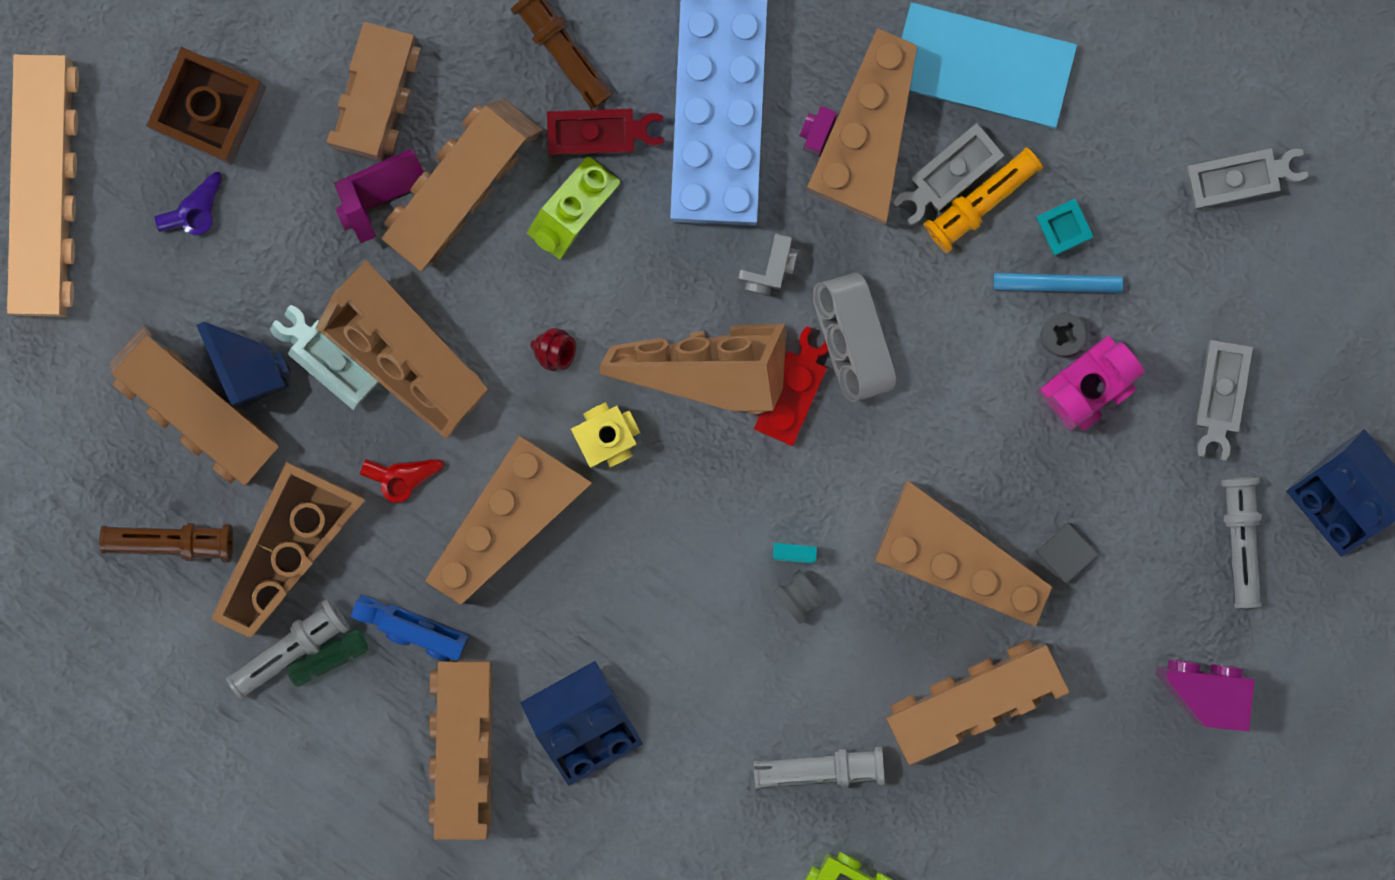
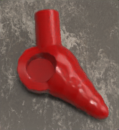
(401, 477)

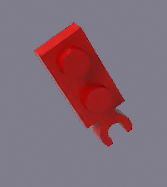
(800, 385)

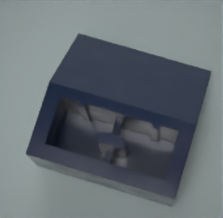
(1349, 493)
(581, 723)

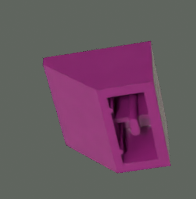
(1210, 698)

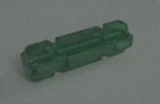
(327, 658)

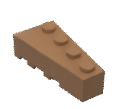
(866, 138)
(458, 182)
(400, 350)
(191, 407)
(287, 538)
(462, 750)

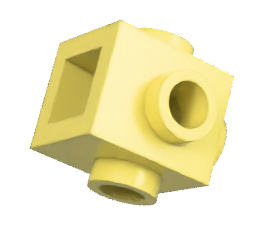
(588, 435)

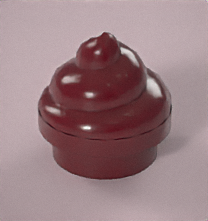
(554, 349)

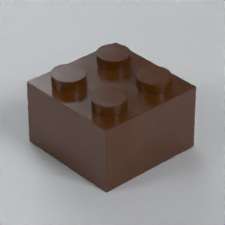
(206, 105)

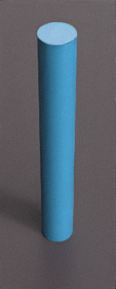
(1057, 283)

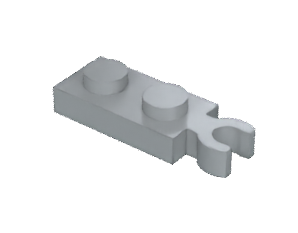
(951, 172)
(1240, 177)
(1222, 394)

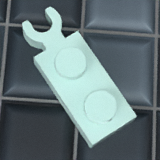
(324, 359)

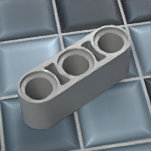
(854, 337)

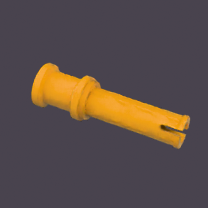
(967, 211)

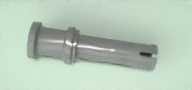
(1245, 594)
(303, 633)
(841, 768)

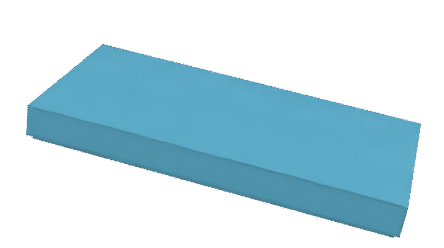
(988, 65)

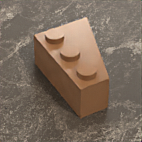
(375, 93)

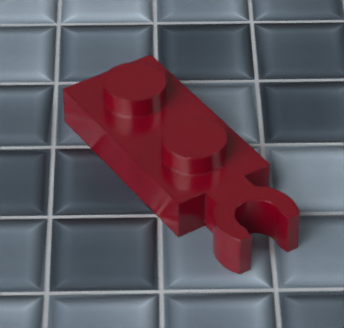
(598, 131)

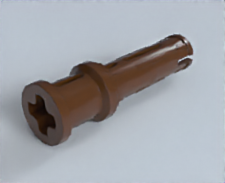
(551, 32)
(188, 542)

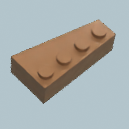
(509, 514)
(950, 554)
(976, 701)

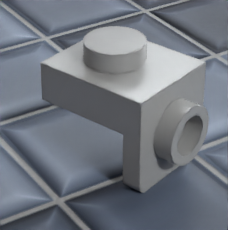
(781, 261)

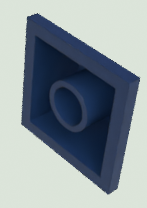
(243, 365)

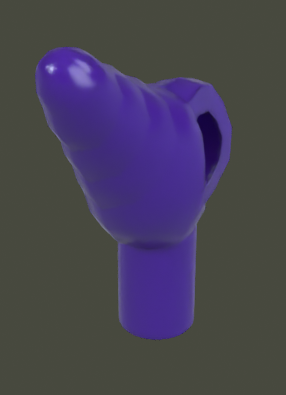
(194, 210)

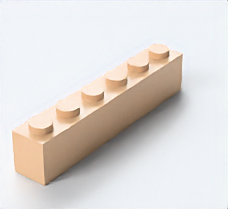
(41, 185)

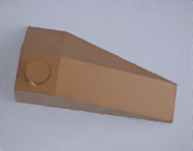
(724, 371)

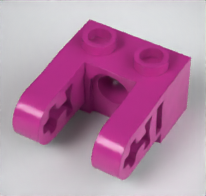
(1111, 364)

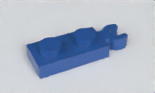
(408, 627)

